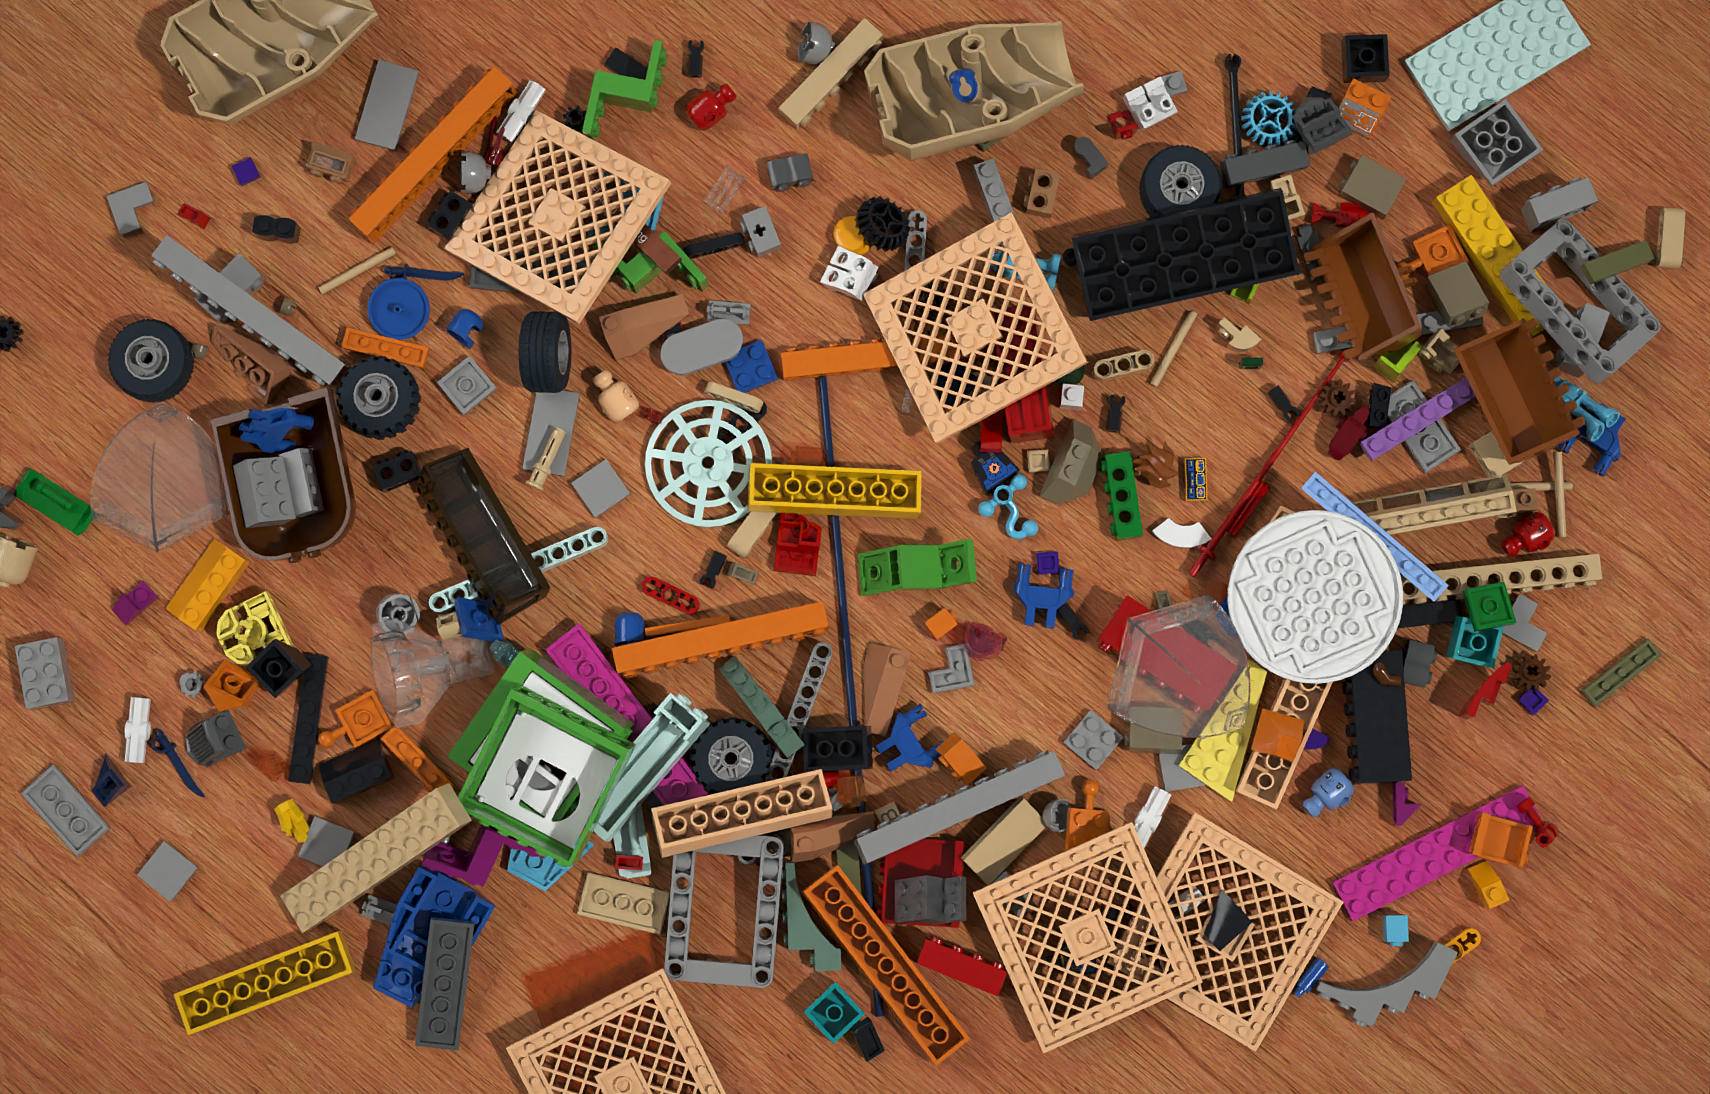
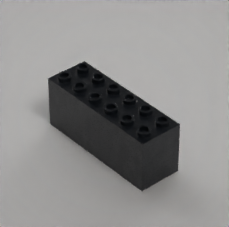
(1377, 725)

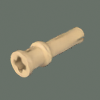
(542, 468)

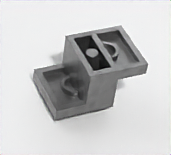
(930, 900)

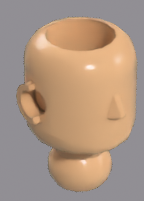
(616, 398)

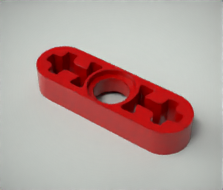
(658, 583)

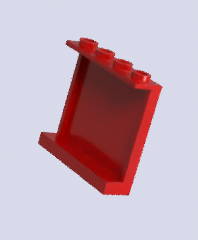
(918, 859)

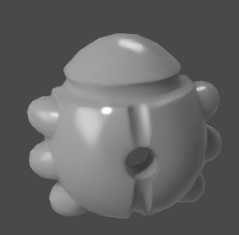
(187, 681)

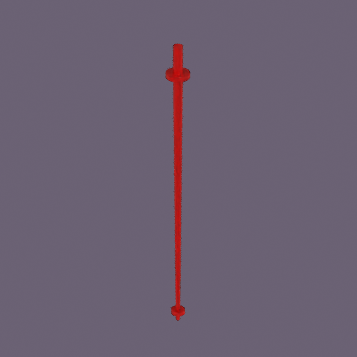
(1207, 552)

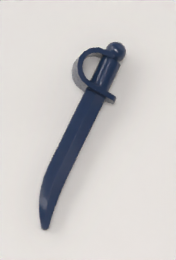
(420, 273)
(169, 749)

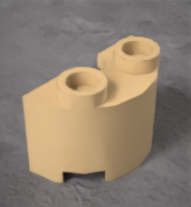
(1440, 352)

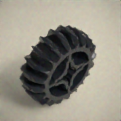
(878, 220)

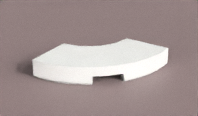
(1180, 535)

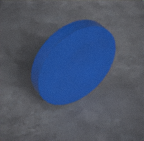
(398, 308)

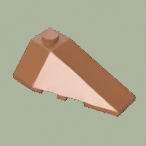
(637, 326)
(258, 365)
(882, 684)
(827, 835)

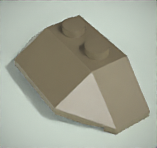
(1073, 465)

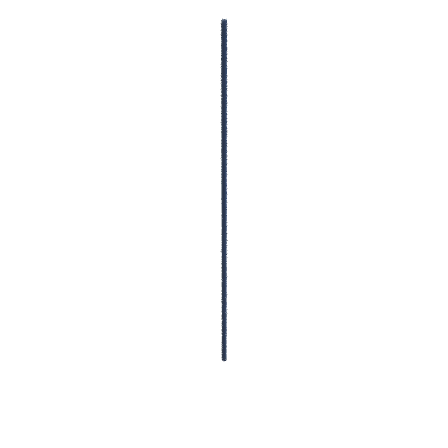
(845, 635)

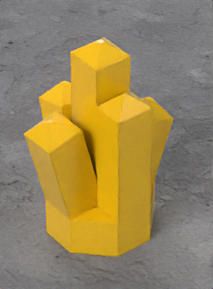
(292, 820)

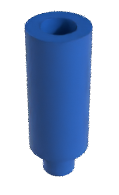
(1310, 977)

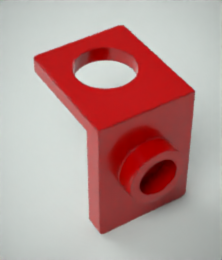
(1123, 132)

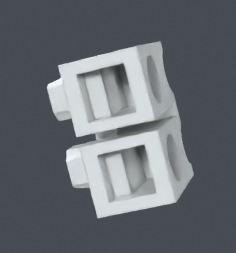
(1150, 104)
(851, 275)

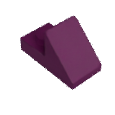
(134, 603)
(1401, 811)

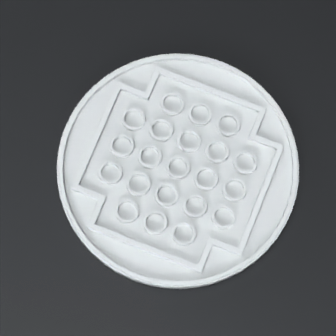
(1315, 596)

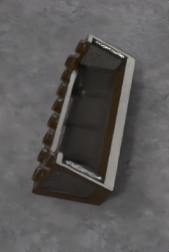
(481, 535)

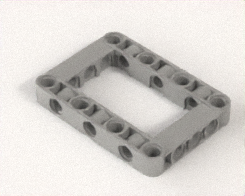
(1559, 322)
(766, 916)

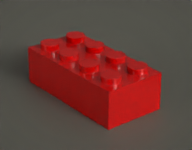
(962, 967)

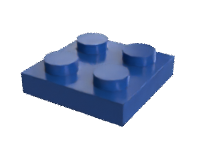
(751, 368)
(475, 620)

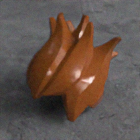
(1156, 465)

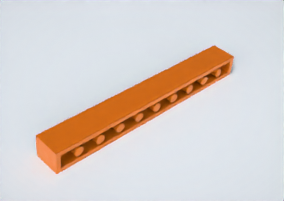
(856, 358)

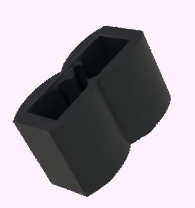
(273, 229)

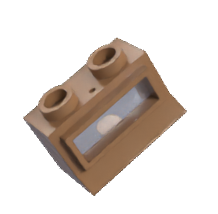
(330, 163)

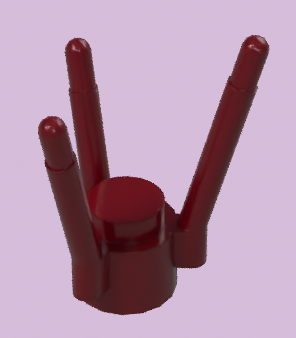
(494, 155)

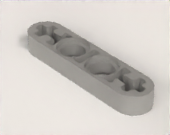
(918, 251)

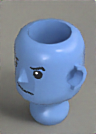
(1329, 791)

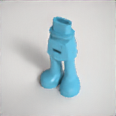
(1049, 265)
(1594, 426)

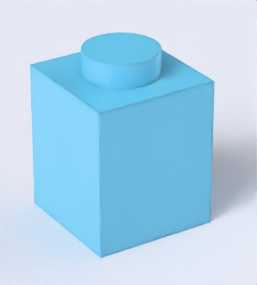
(1395, 929)

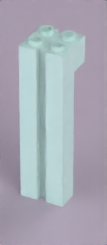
(655, 754)

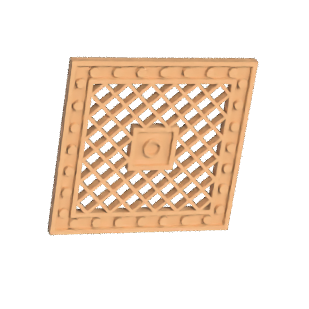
(557, 216)
(975, 328)
(1087, 937)
(1294, 961)
(627, 1074)

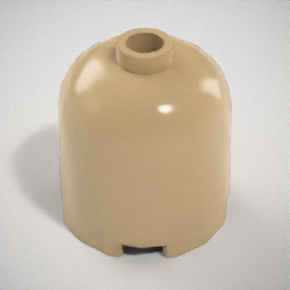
(15, 560)

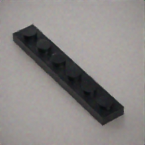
(308, 720)

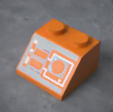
(1363, 108)

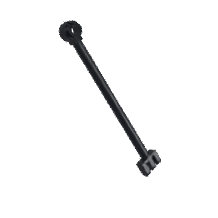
(1235, 111)

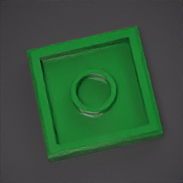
(1489, 606)

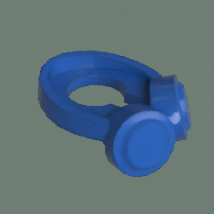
(954, 79)

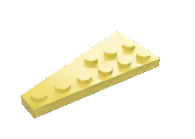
(1219, 758)

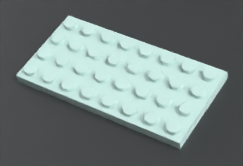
(1494, 56)

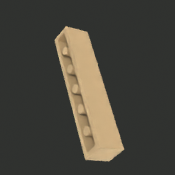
(831, 74)

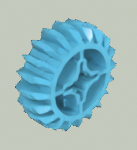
(1265, 111)

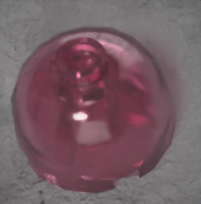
(982, 642)

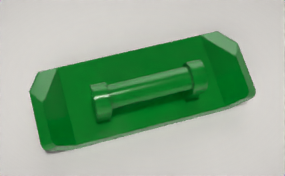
(54, 502)

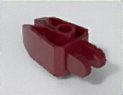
(1349, 432)

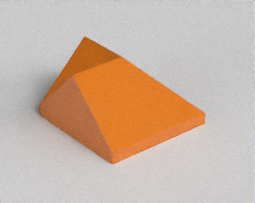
(231, 687)
(1278, 735)

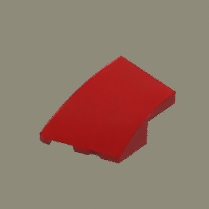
(797, 545)
(1487, 692)

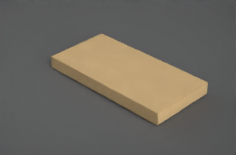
(1004, 840)
(624, 903)

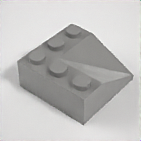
(1497, 143)

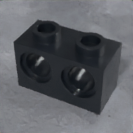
(444, 213)
(399, 476)

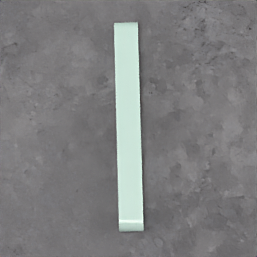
(549, 563)

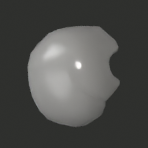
(1056, 815)

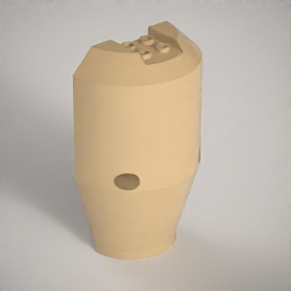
(258, 50)
(1018, 75)

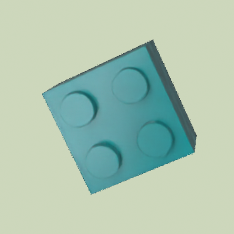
(1472, 646)
(834, 1012)

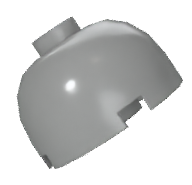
(816, 43)
(473, 172)
(398, 607)

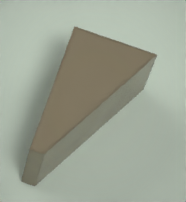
(741, 573)
(1163, 599)

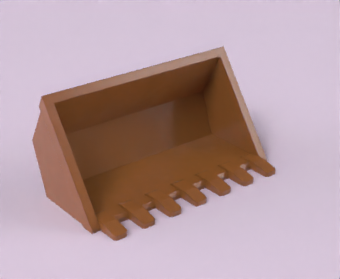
(1365, 290)
(1518, 391)

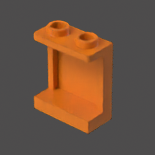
(1501, 840)

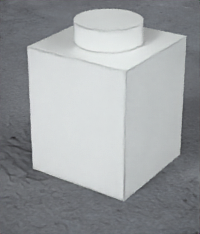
(1071, 397)

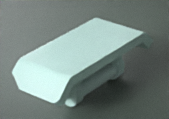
(633, 841)

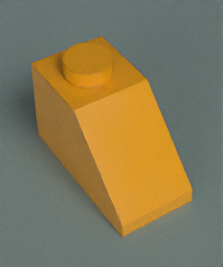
(1488, 885)

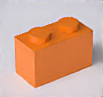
(960, 758)

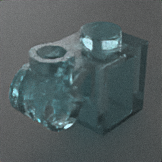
(503, 652)

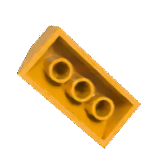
(207, 585)

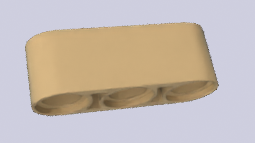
(1670, 238)
(1132, 361)
(750, 532)

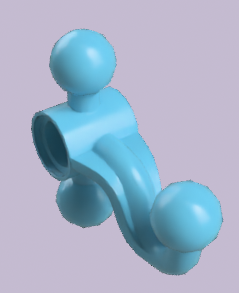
(987, 508)

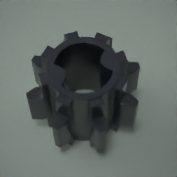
(575, 112)

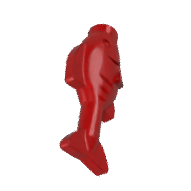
(1347, 215)

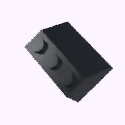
(355, 771)

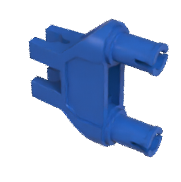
(271, 428)
(1607, 444)
(1042, 597)
(907, 743)

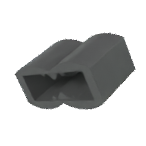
(790, 172)
(1417, 662)

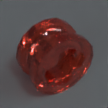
(653, 416)

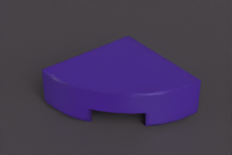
(1316, 740)

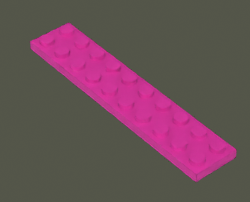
(585, 663)
(1421, 859)

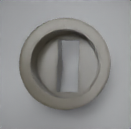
(286, 306)
(199, 351)

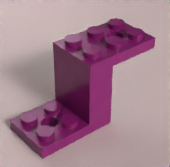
(478, 861)

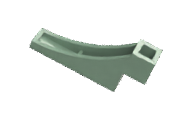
(761, 706)
(801, 929)

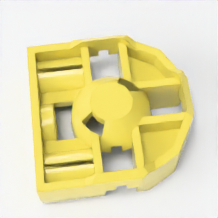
(256, 632)

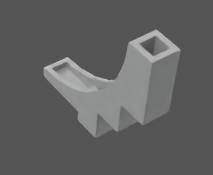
(1367, 1002)

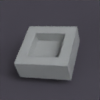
(1174, 84)

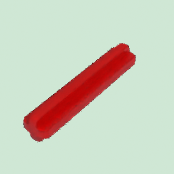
(1248, 509)

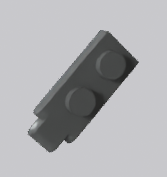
(1307, 239)

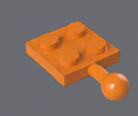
(1436, 252)
(361, 720)
(1086, 823)

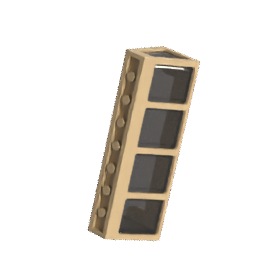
(1442, 505)

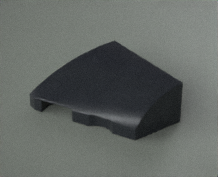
(1225, 922)

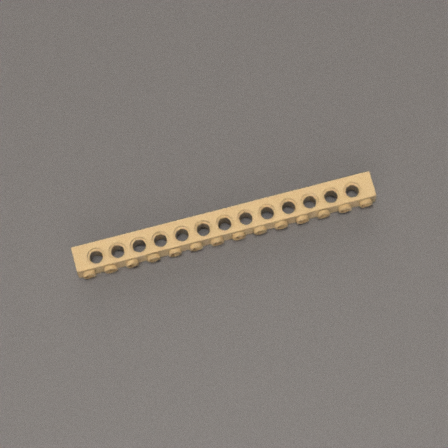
(1589, 565)

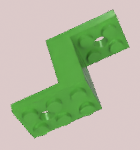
(625, 91)
(643, 270)
(917, 567)

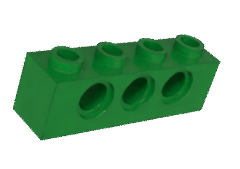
(1123, 463)

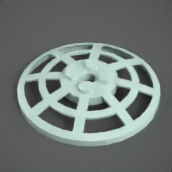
(693, 458)

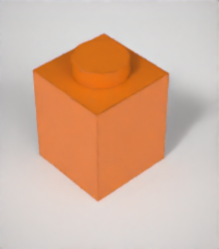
(941, 623)

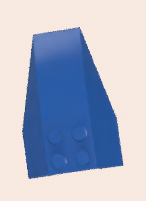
(405, 950)

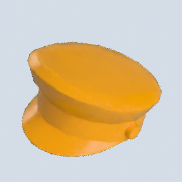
(847, 236)

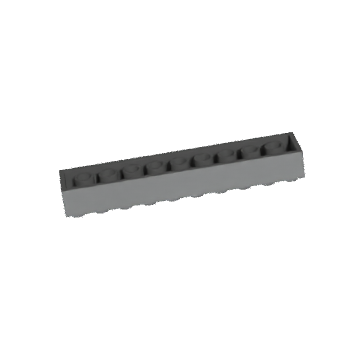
(248, 310)
(958, 808)

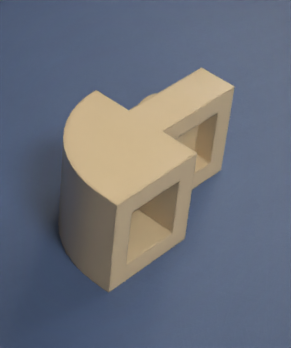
(1292, 200)
(1241, 340)
(448, 625)

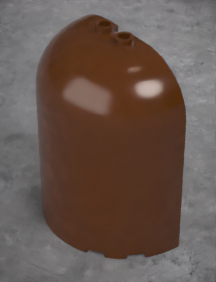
(305, 534)

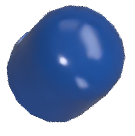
(462, 323)
(629, 629)

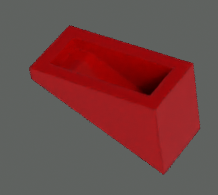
(194, 216)
(628, 862)

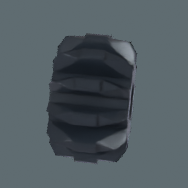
(12, 333)

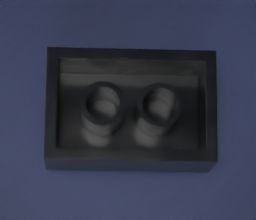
(837, 748)

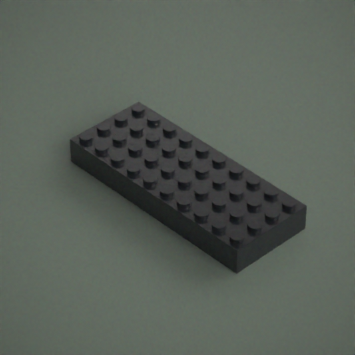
(1185, 254)

